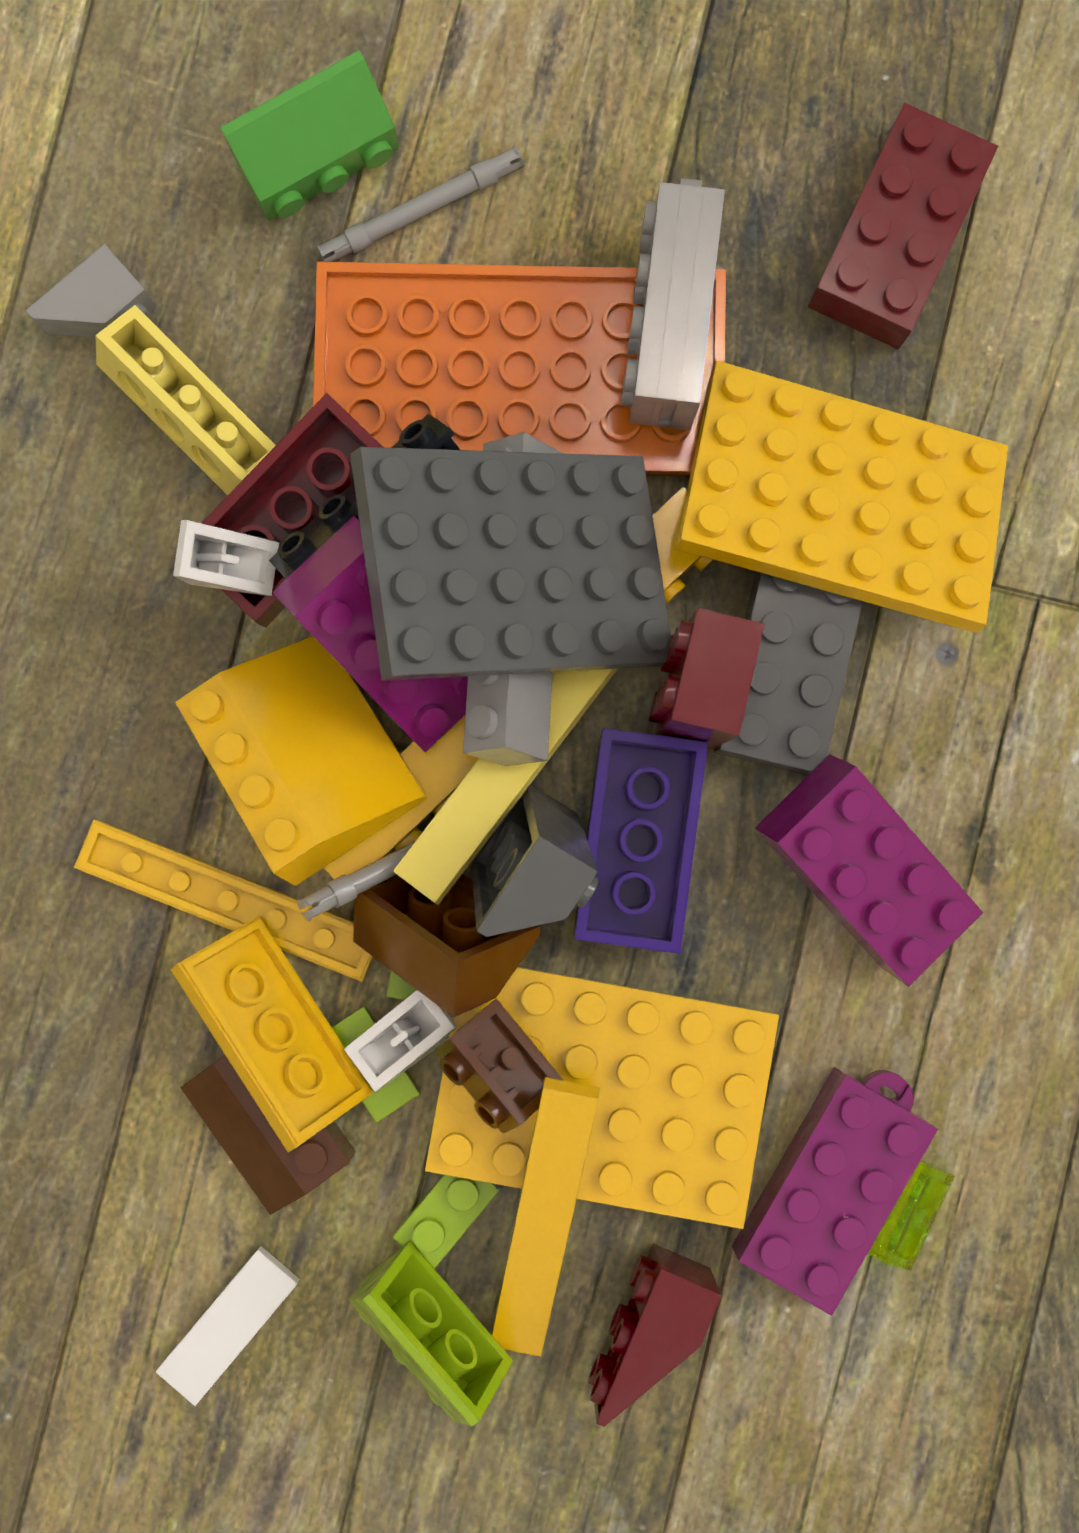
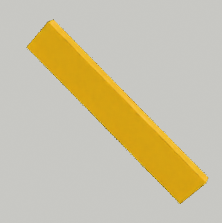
(220, 897)
(544, 1214)

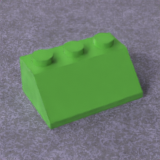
(312, 137)

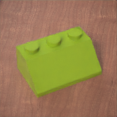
(433, 1334)

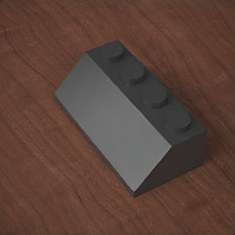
(532, 867)

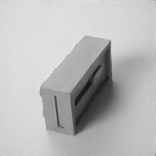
(676, 300)

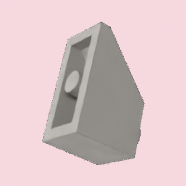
(90, 297)

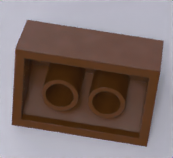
(438, 944)
(253, 1145)

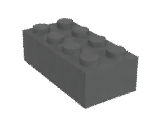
(795, 674)

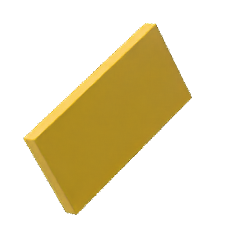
(272, 1032)

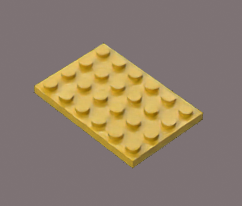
(845, 497)
(674, 1103)

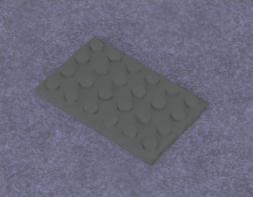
(509, 562)

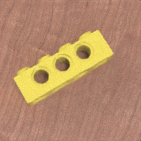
(180, 399)

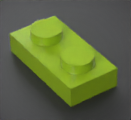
(444, 1216)

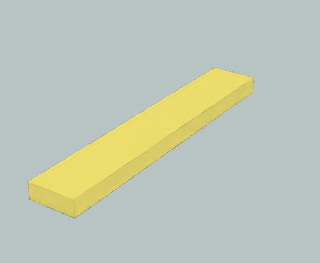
(490, 794)

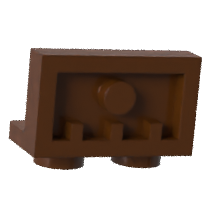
(496, 1067)

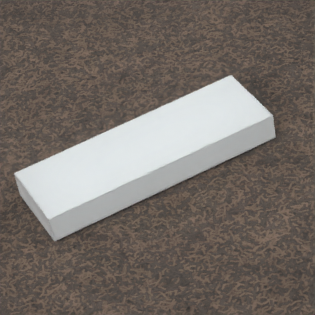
(227, 1325)

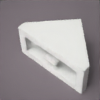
(224, 559)
(400, 1039)

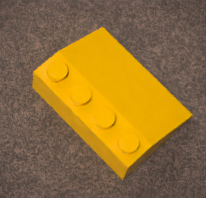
(300, 756)

